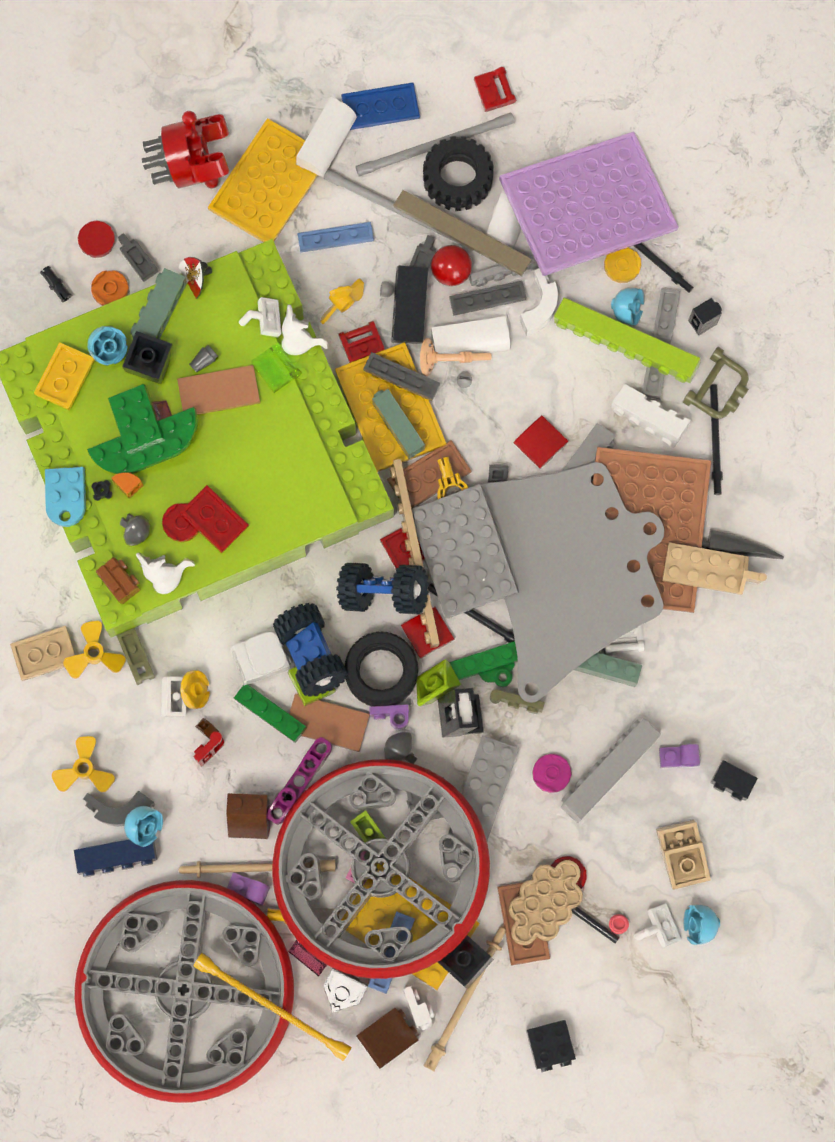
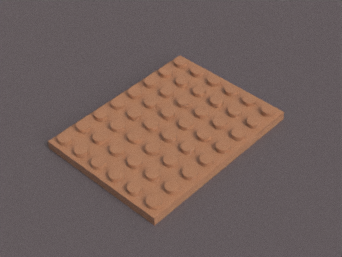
(675, 493)

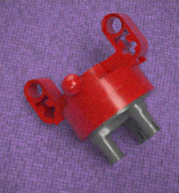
(186, 152)

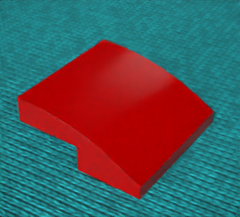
(540, 442)
(415, 633)

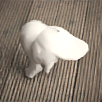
(296, 339)
(162, 575)

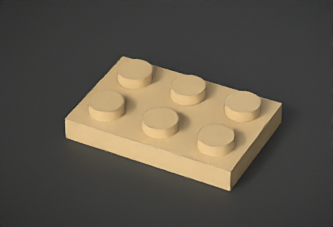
(42, 653)

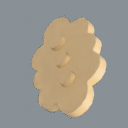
(545, 902)

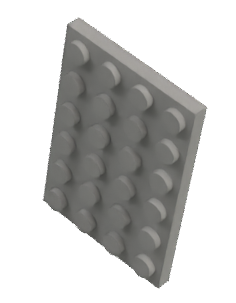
(463, 551)

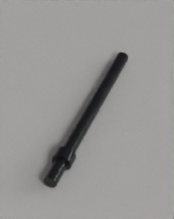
(677, 278)
(717, 474)
(508, 636)

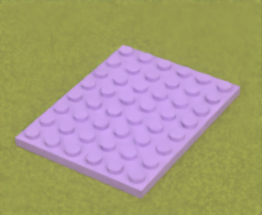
(588, 203)

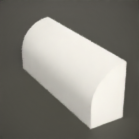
(326, 137)
(504, 224)
(475, 336)

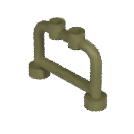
(740, 390)

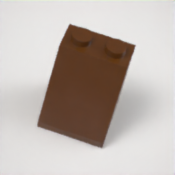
(247, 816)
(388, 1037)

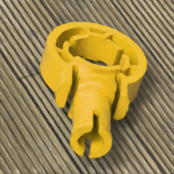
(447, 474)

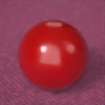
(451, 265)

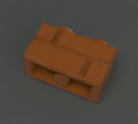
(118, 580)

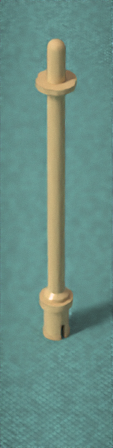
(325, 865)
(438, 1049)

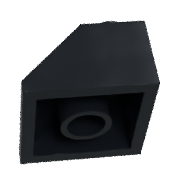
(148, 357)

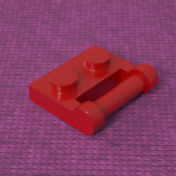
(488, 90)
(363, 347)
(205, 753)

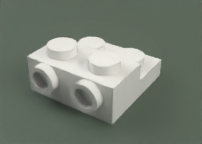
(421, 1013)

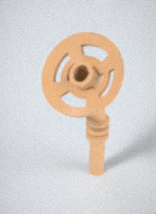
(431, 357)

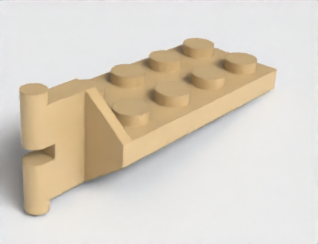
(708, 569)

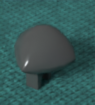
(136, 529)
(399, 747)

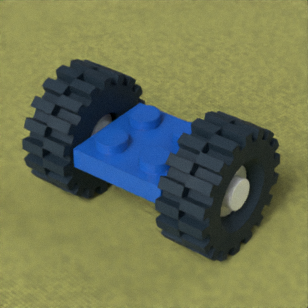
(407, 585)
(302, 634)

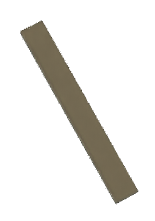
(462, 233)

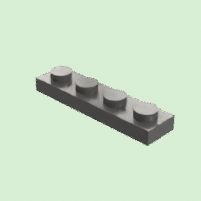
(487, 298)
(401, 376)

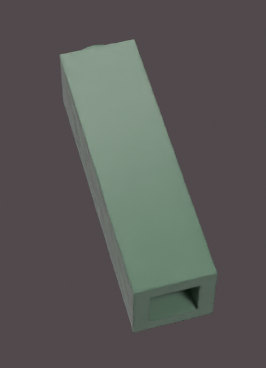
(398, 423)

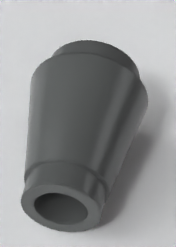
(204, 358)

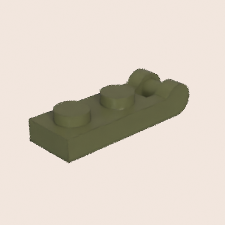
(135, 655)
(515, 701)

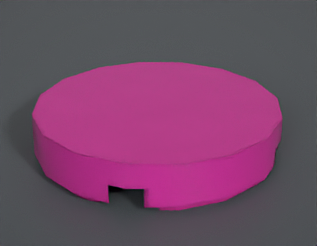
(551, 773)

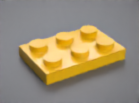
(64, 376)

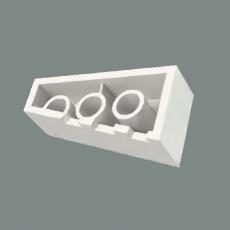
(650, 416)

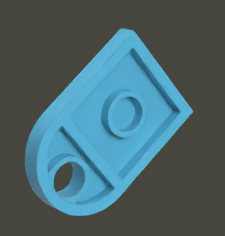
(65, 494)

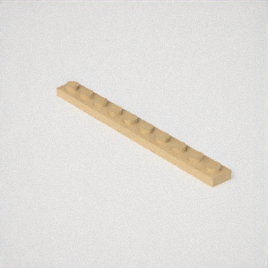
(412, 545)

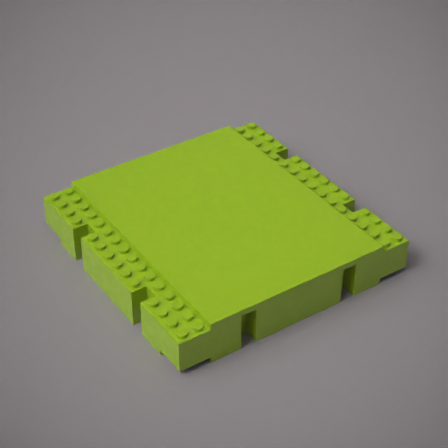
(269, 460)

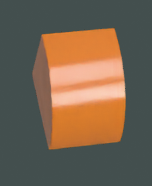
(127, 483)

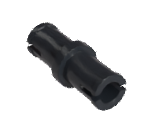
(55, 284)

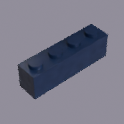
(111, 856)

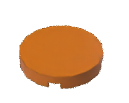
(109, 287)

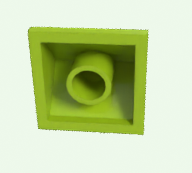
(436, 683)

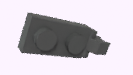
(424, 254)
(137, 258)

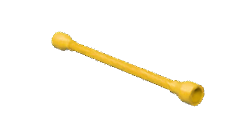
(206, 965)

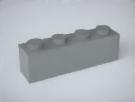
(587, 451)

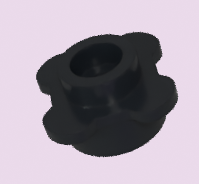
(97, 486)

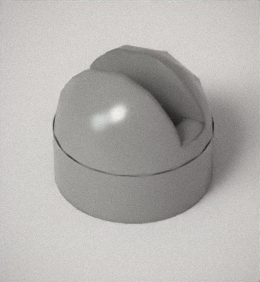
(386, 289)
(463, 383)

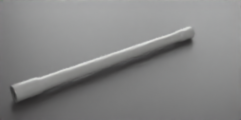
(371, 166)
(339, 180)

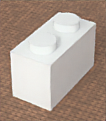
(172, 701)

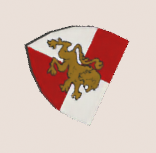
(194, 271)

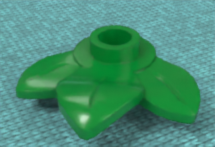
(493, 675)

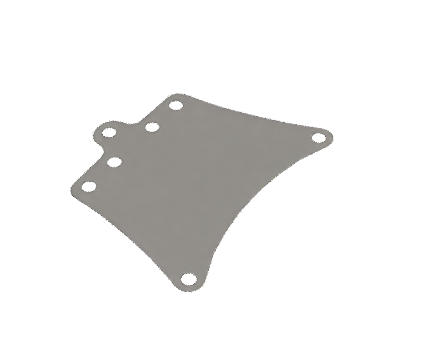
(570, 569)

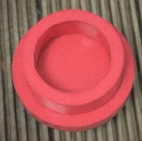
(618, 924)

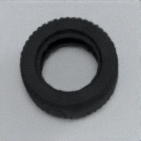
(386, 642)

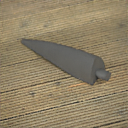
(737, 545)

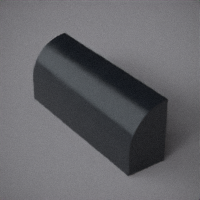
(409, 305)

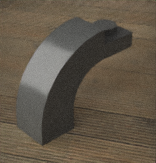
(116, 816)

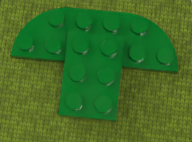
(143, 438)

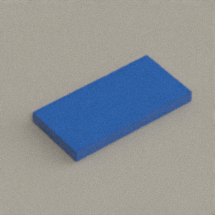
(383, 105)

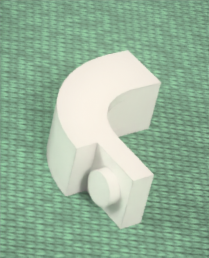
(539, 317)

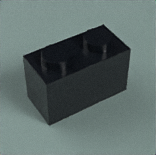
(705, 316)
(733, 780)

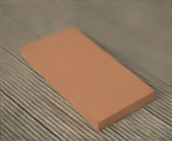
(219, 390)
(423, 474)
(332, 722)
(518, 953)

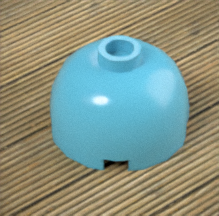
(627, 305)
(107, 345)
(142, 825)
(701, 924)

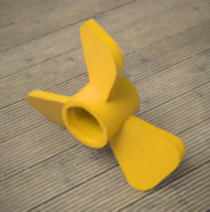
(344, 298)
(76, 664)
(66, 777)

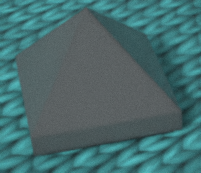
(498, 473)

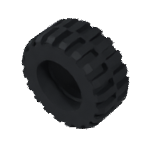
(463, 151)

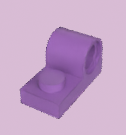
(380, 712)
(679, 756)
(249, 888)

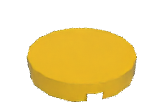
(622, 265)
(194, 689)

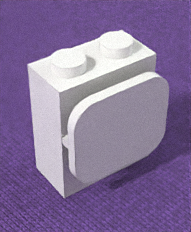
(260, 657)

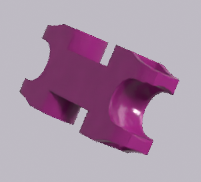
(302, 770)

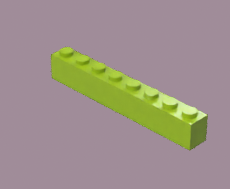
(626, 340)

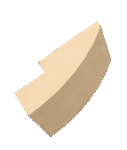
(683, 854)

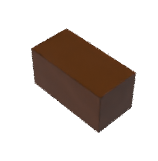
(206, 728)

